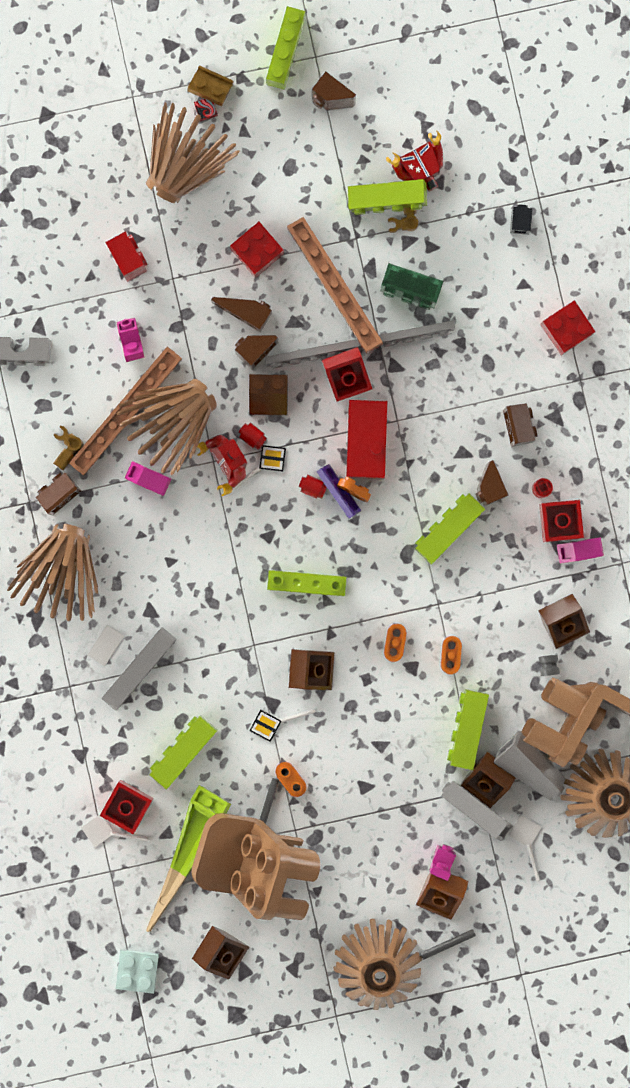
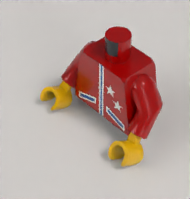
(420, 163)
(228, 458)

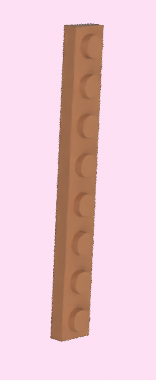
(334, 285)
(111, 427)

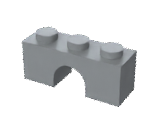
(37, 352)

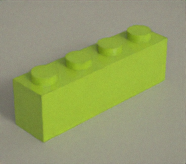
(285, 48)
(387, 196)
(449, 529)
(468, 730)
(183, 752)

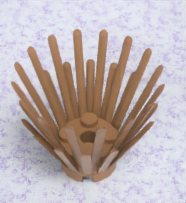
(183, 172)
(189, 405)
(71, 554)
(597, 793)
(374, 958)

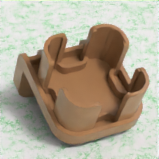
(584, 712)
(253, 863)

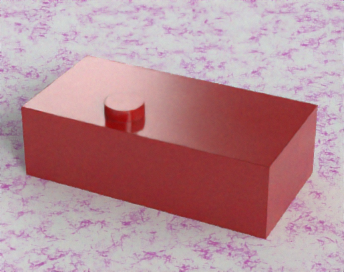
(366, 439)

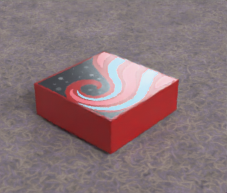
(205, 109)

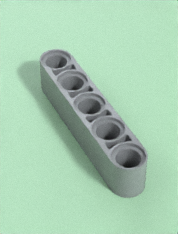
(139, 669)

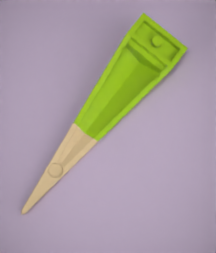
(201, 807)

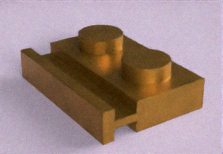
(210, 85)

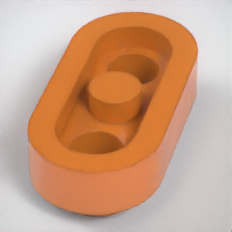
(359, 492)
(395, 642)
(451, 655)
(292, 778)

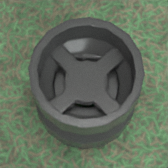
(549, 665)

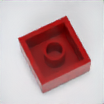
(257, 249)
(124, 252)
(567, 327)
(347, 374)
(561, 520)
(126, 807)

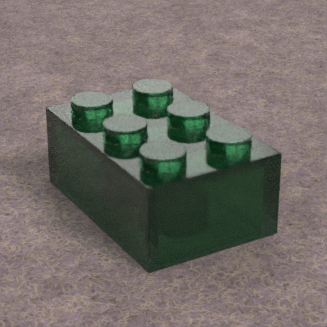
(411, 286)

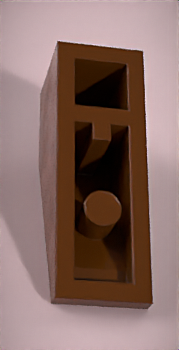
(248, 311)

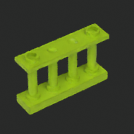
(306, 583)

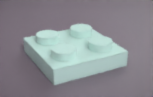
(137, 971)

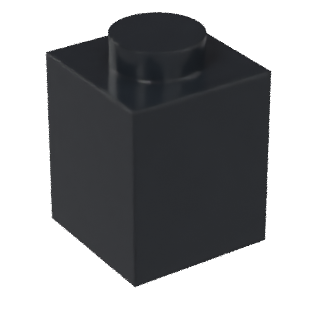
(521, 219)

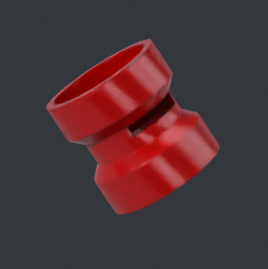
(539, 488)

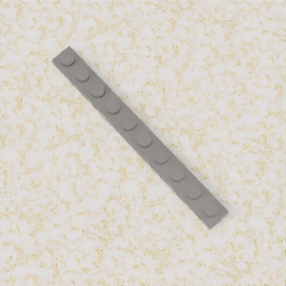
(388, 339)

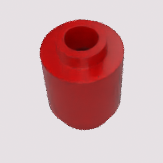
(252, 436)
(312, 486)

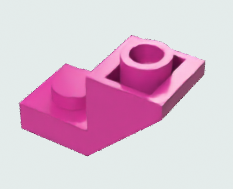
(130, 339)
(148, 478)
(580, 550)
(442, 861)

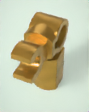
(407, 223)
(74, 445)

